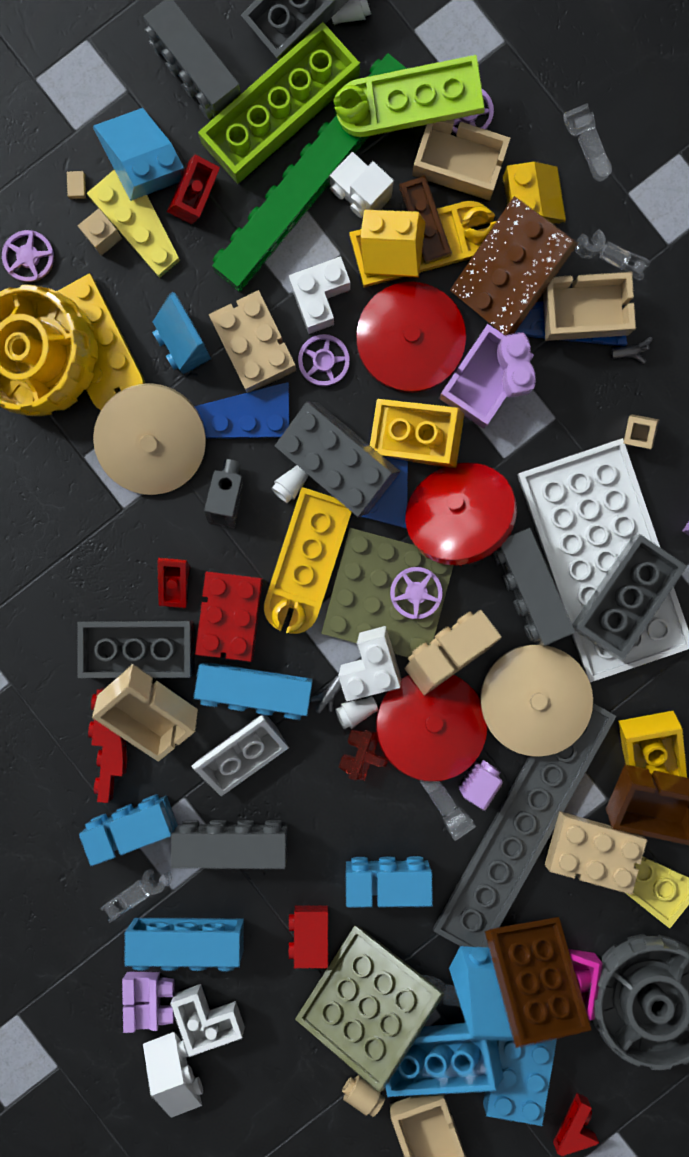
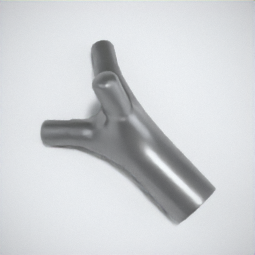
(632, 351)
(327, 697)

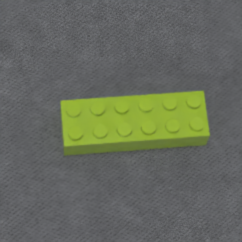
(279, 103)

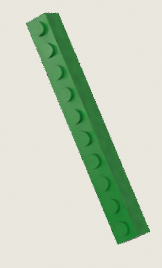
(291, 198)

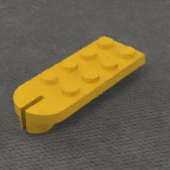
(457, 225)
(115, 362)
(306, 561)

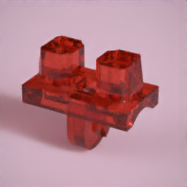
(359, 765)

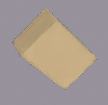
(76, 185)

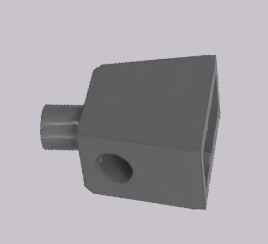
(222, 504)

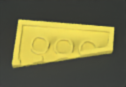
(136, 223)
(661, 891)

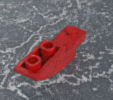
(110, 759)

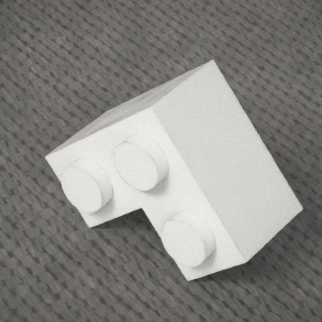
(361, 185)
(314, 287)
(375, 671)
(202, 1027)
(170, 1076)

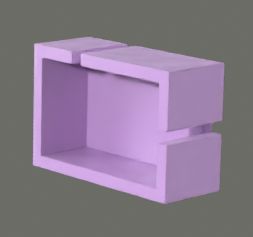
(479, 384)

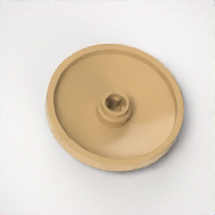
(149, 439)
(536, 700)

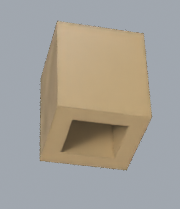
(100, 231)
(641, 431)

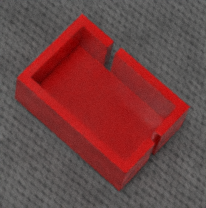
(229, 616)

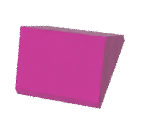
(587, 970)

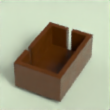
(651, 804)

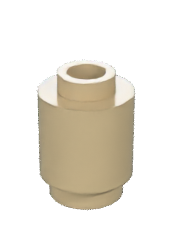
(363, 1096)

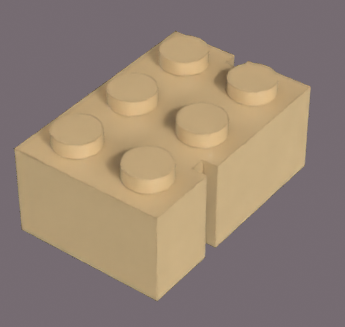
(463, 161)
(589, 307)
(253, 342)
(451, 651)
(145, 713)
(595, 853)
(426, 1127)

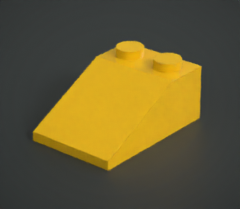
(417, 432)
(654, 743)

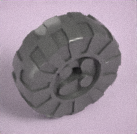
(629, 984)

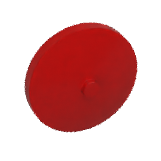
(411, 337)
(461, 513)
(431, 733)

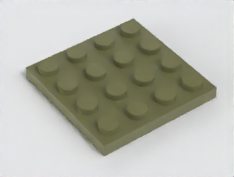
(363, 592)
(369, 1007)

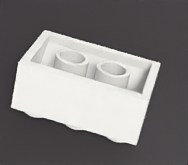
(241, 755)

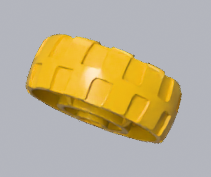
(43, 351)

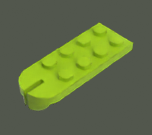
(410, 97)

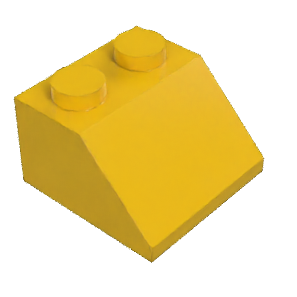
(537, 187)
(392, 242)

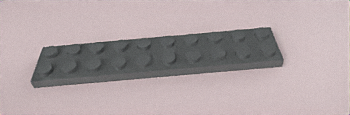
(518, 837)

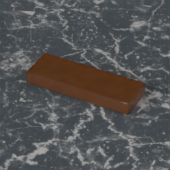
(419, 199)

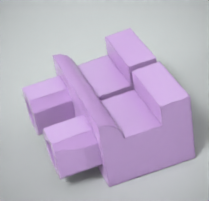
(142, 1001)

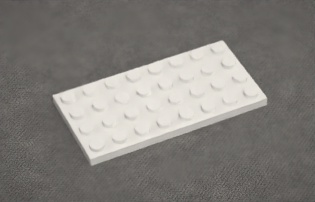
(584, 519)

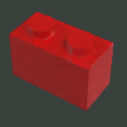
(193, 189)
(310, 937)

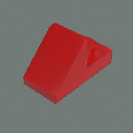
(173, 582)
(572, 1134)

